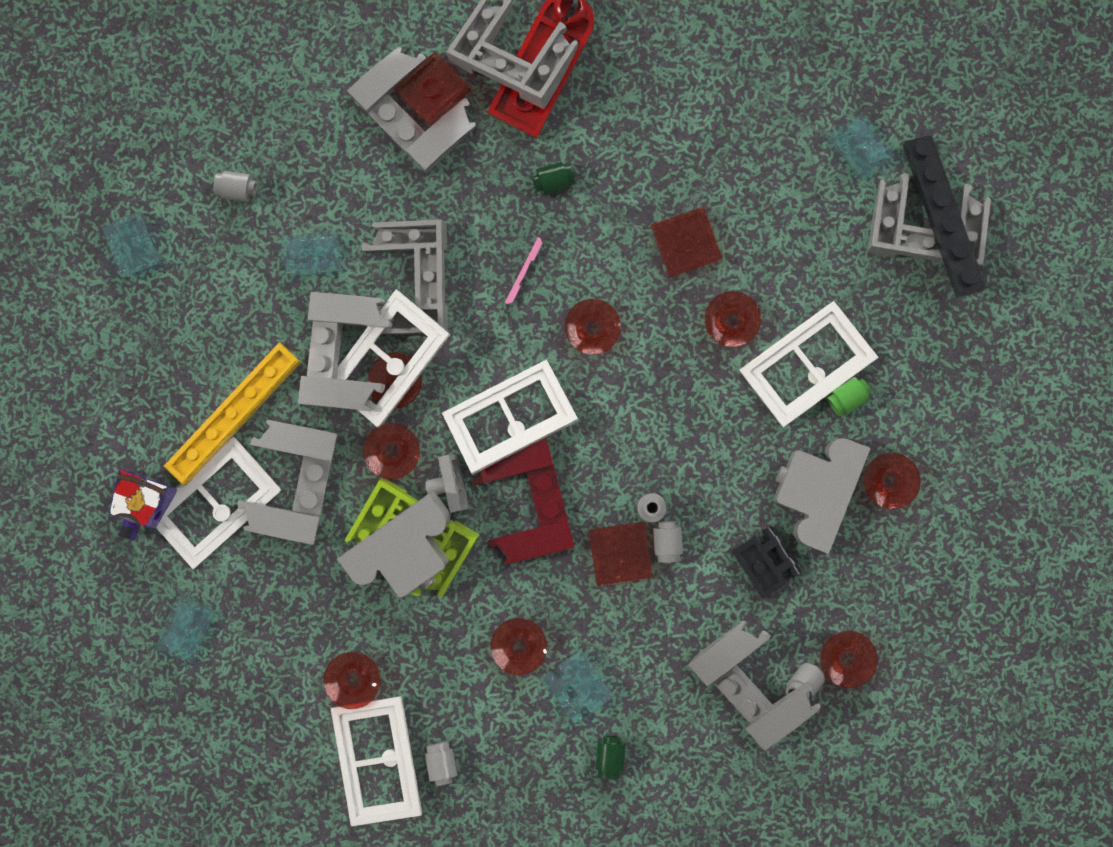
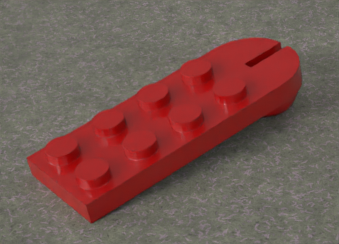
(507, 104)

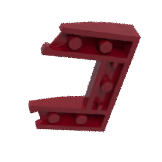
(554, 529)

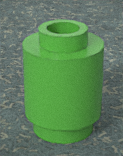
(849, 396)

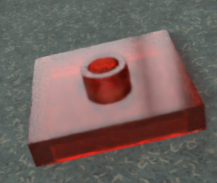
(432, 89)
(686, 242)
(620, 553)

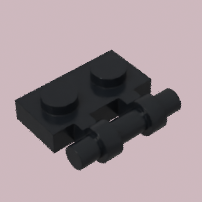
(759, 567)

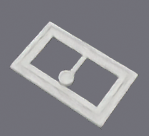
(407, 374)
(823, 385)
(520, 437)
(231, 522)
(401, 755)

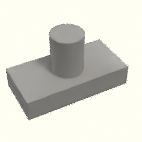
(450, 483)

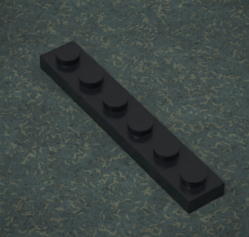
(944, 216)

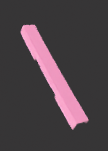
(532, 255)

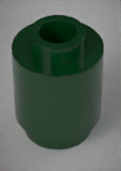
(553, 178)
(610, 757)

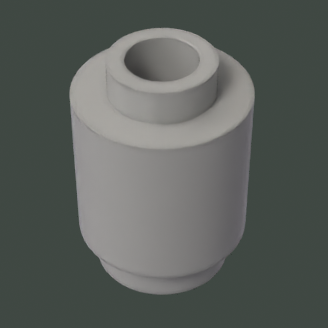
(235, 186)
(642, 507)
(668, 541)
(802, 675)
(440, 763)

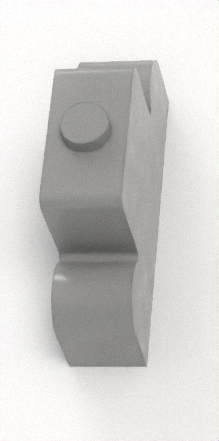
(820, 490)
(402, 548)

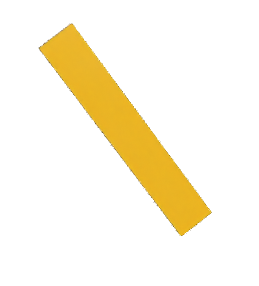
(232, 414)

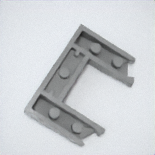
(535, 82)
(422, 146)
(892, 237)
(428, 242)
(329, 315)
(303, 520)
(766, 721)

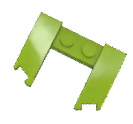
(388, 502)

